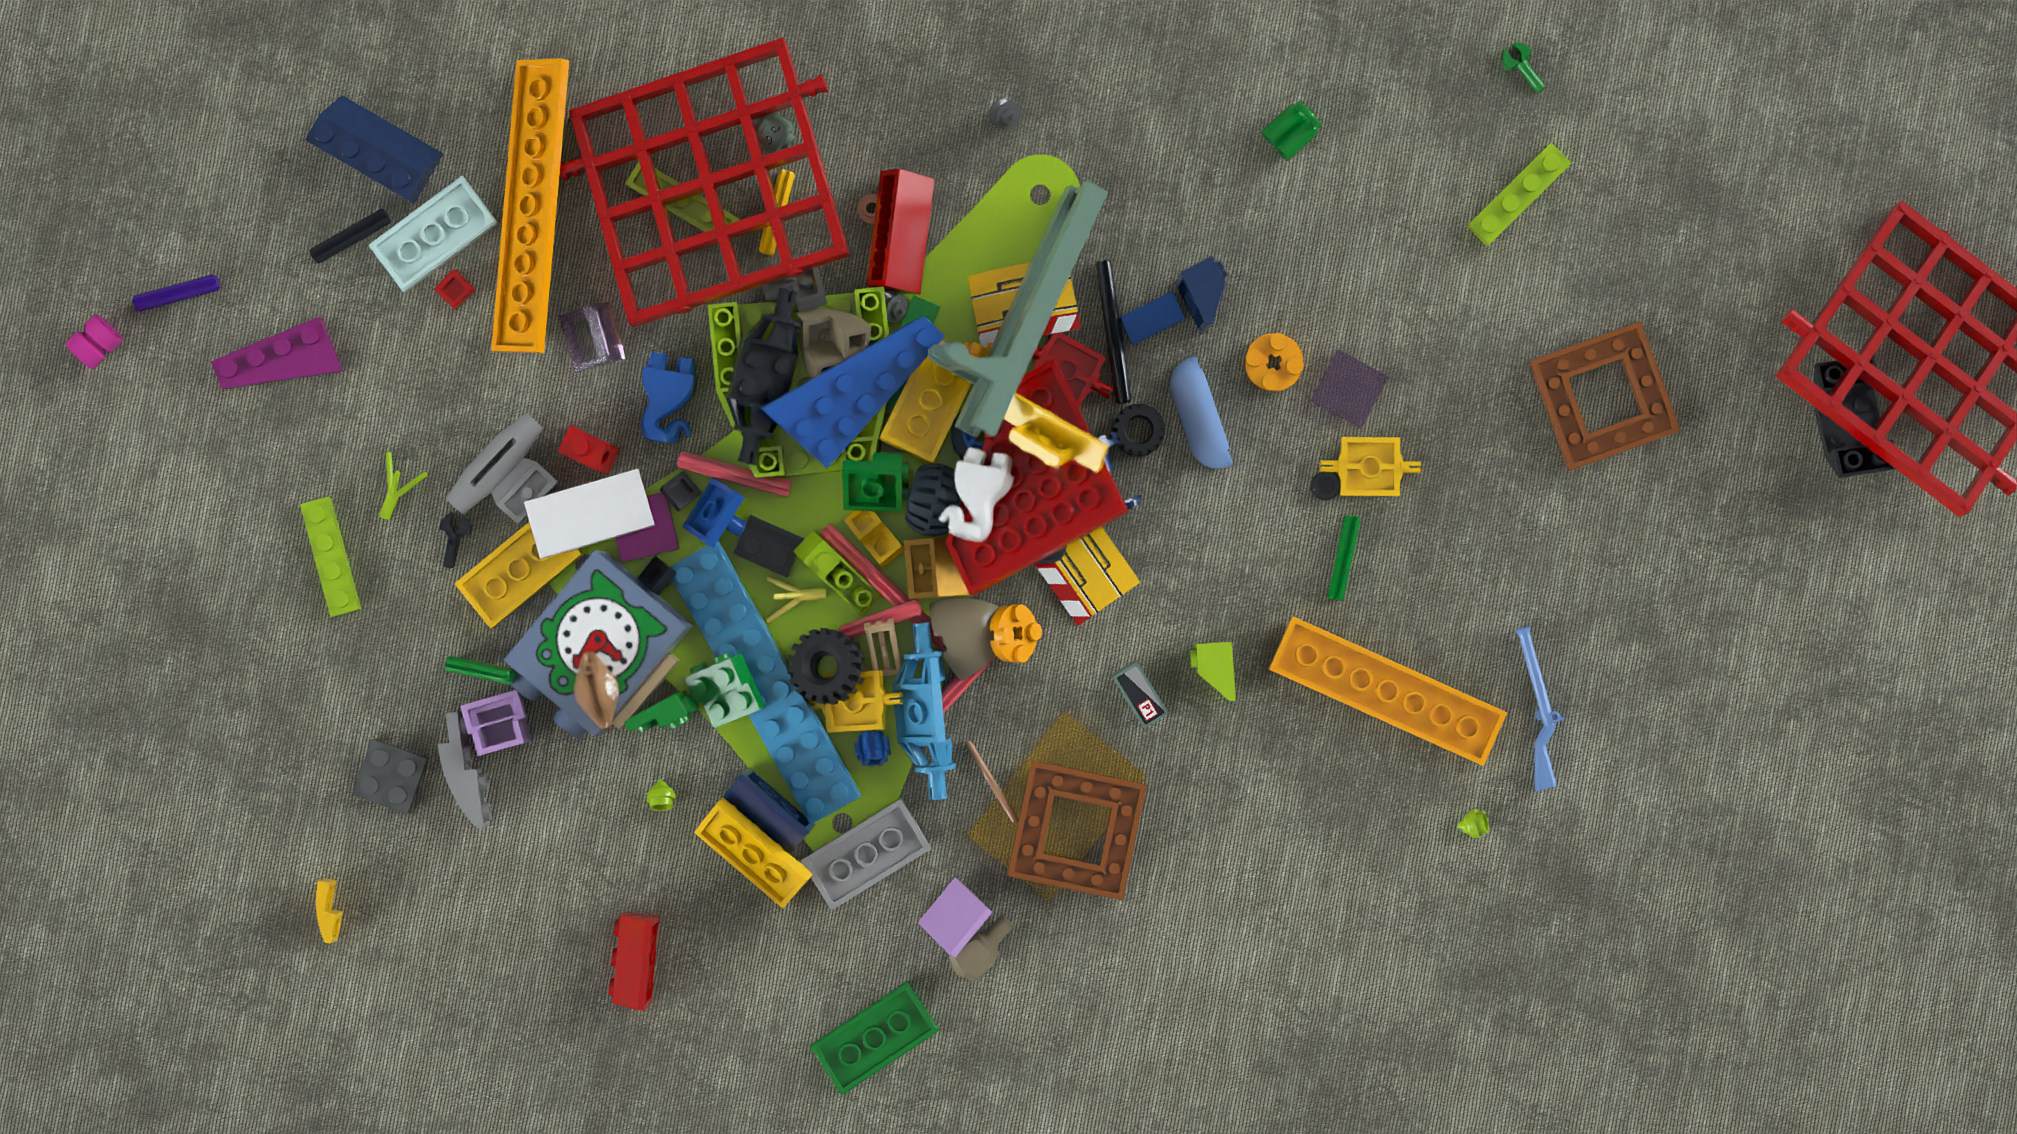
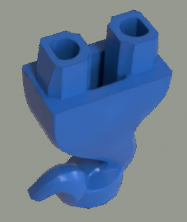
(666, 394)

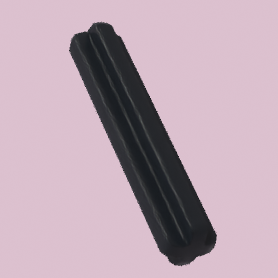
(350, 236)

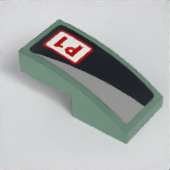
(1139, 694)

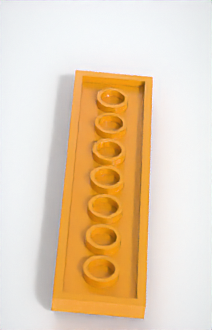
(1387, 690)

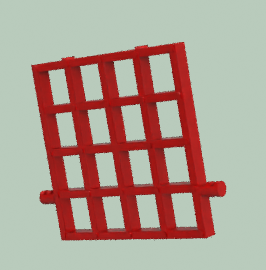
(708, 181)
(1929, 358)

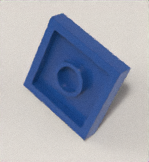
(715, 513)

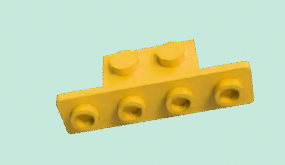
(1051, 436)

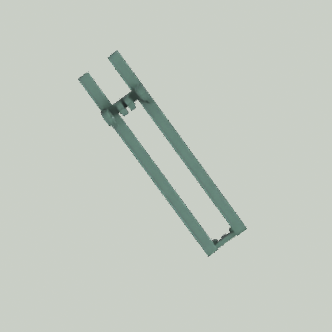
(1001, 371)

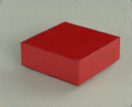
(454, 289)

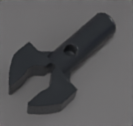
(453, 537)

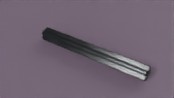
(1113, 331)

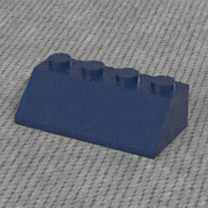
(374, 148)

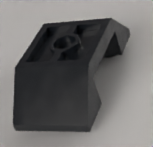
(1842, 450)

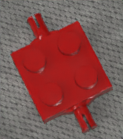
(1077, 363)

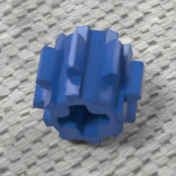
(872, 748)

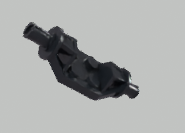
(763, 373)

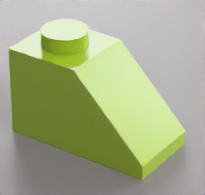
(1215, 666)

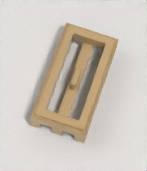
(880, 628)

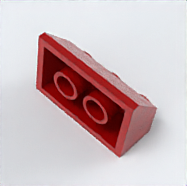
(634, 960)

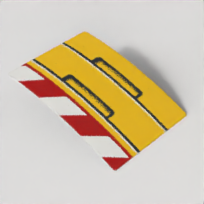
(993, 295)
(1089, 575)

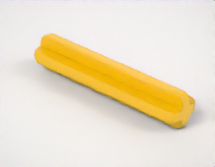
(782, 193)

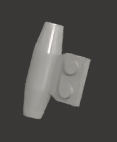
(505, 472)

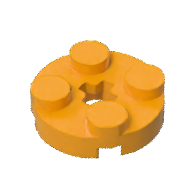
(1278, 346)
(1027, 632)

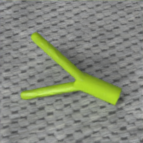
(393, 495)

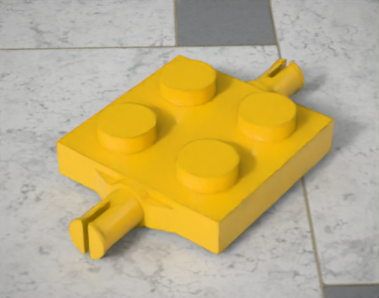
(1370, 466)
(862, 710)

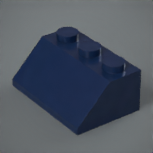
(1202, 290)
(768, 810)

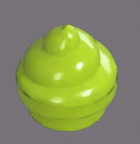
(661, 796)
(1474, 823)

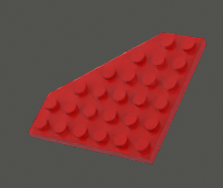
(1044, 504)

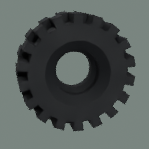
(806, 662)

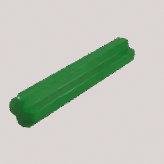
(1344, 558)
(480, 670)

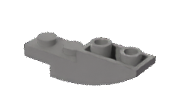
(465, 783)

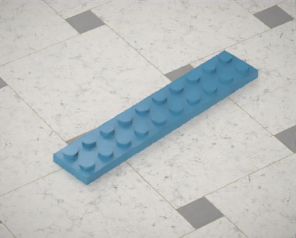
(788, 719)

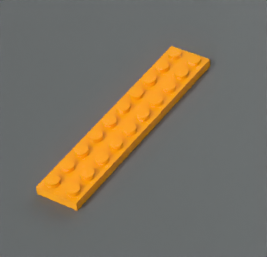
(530, 205)

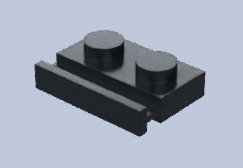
(768, 546)

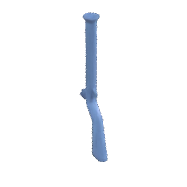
(1543, 771)

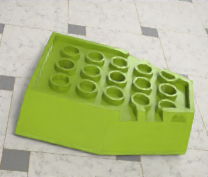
(783, 454)

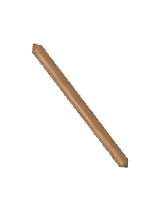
(991, 781)

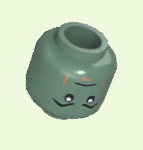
(774, 132)

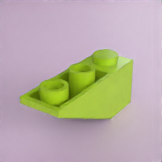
(837, 573)

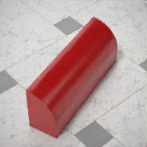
(900, 231)

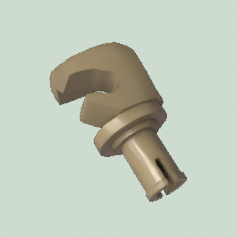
(981, 951)

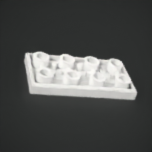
(589, 514)

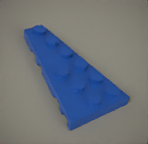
(844, 398)

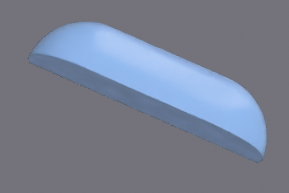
(1199, 415)

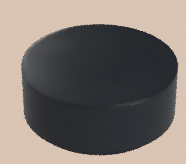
(1325, 485)

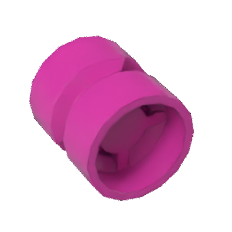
(94, 341)

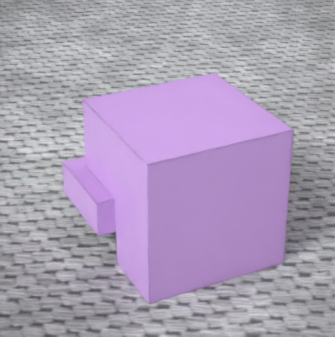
(497, 722)

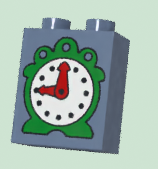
(603, 613)

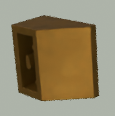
(931, 569)

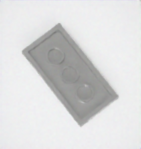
(866, 854)

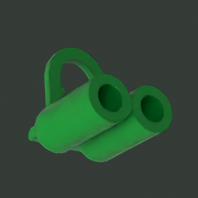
(1292, 130)

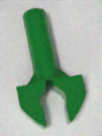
(1522, 66)

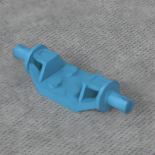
(921, 714)

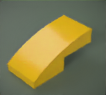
(874, 536)
(328, 919)

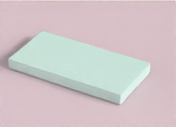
(433, 234)

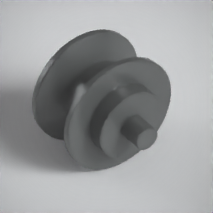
(1004, 114)
(895, 306)

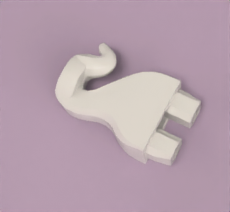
(979, 490)

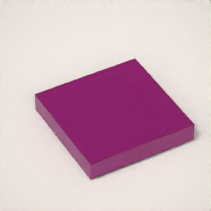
(652, 540)

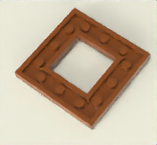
(1655, 409)
(1126, 805)

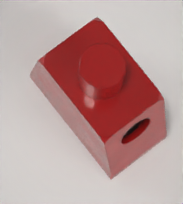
(588, 450)

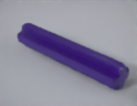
(176, 293)

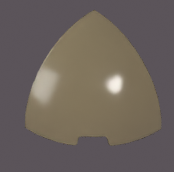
(830, 337)
(964, 632)

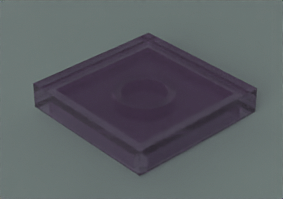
(1349, 389)

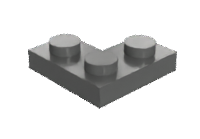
(808, 286)

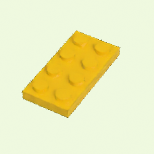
(925, 411)
(511, 576)
(753, 852)

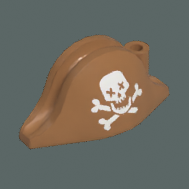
(596, 690)

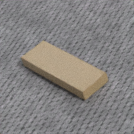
(646, 690)

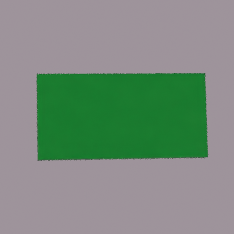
(874, 1037)

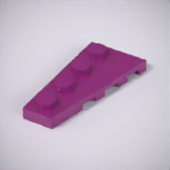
(284, 356)

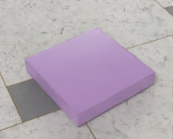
(954, 917)

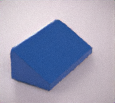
(1152, 318)

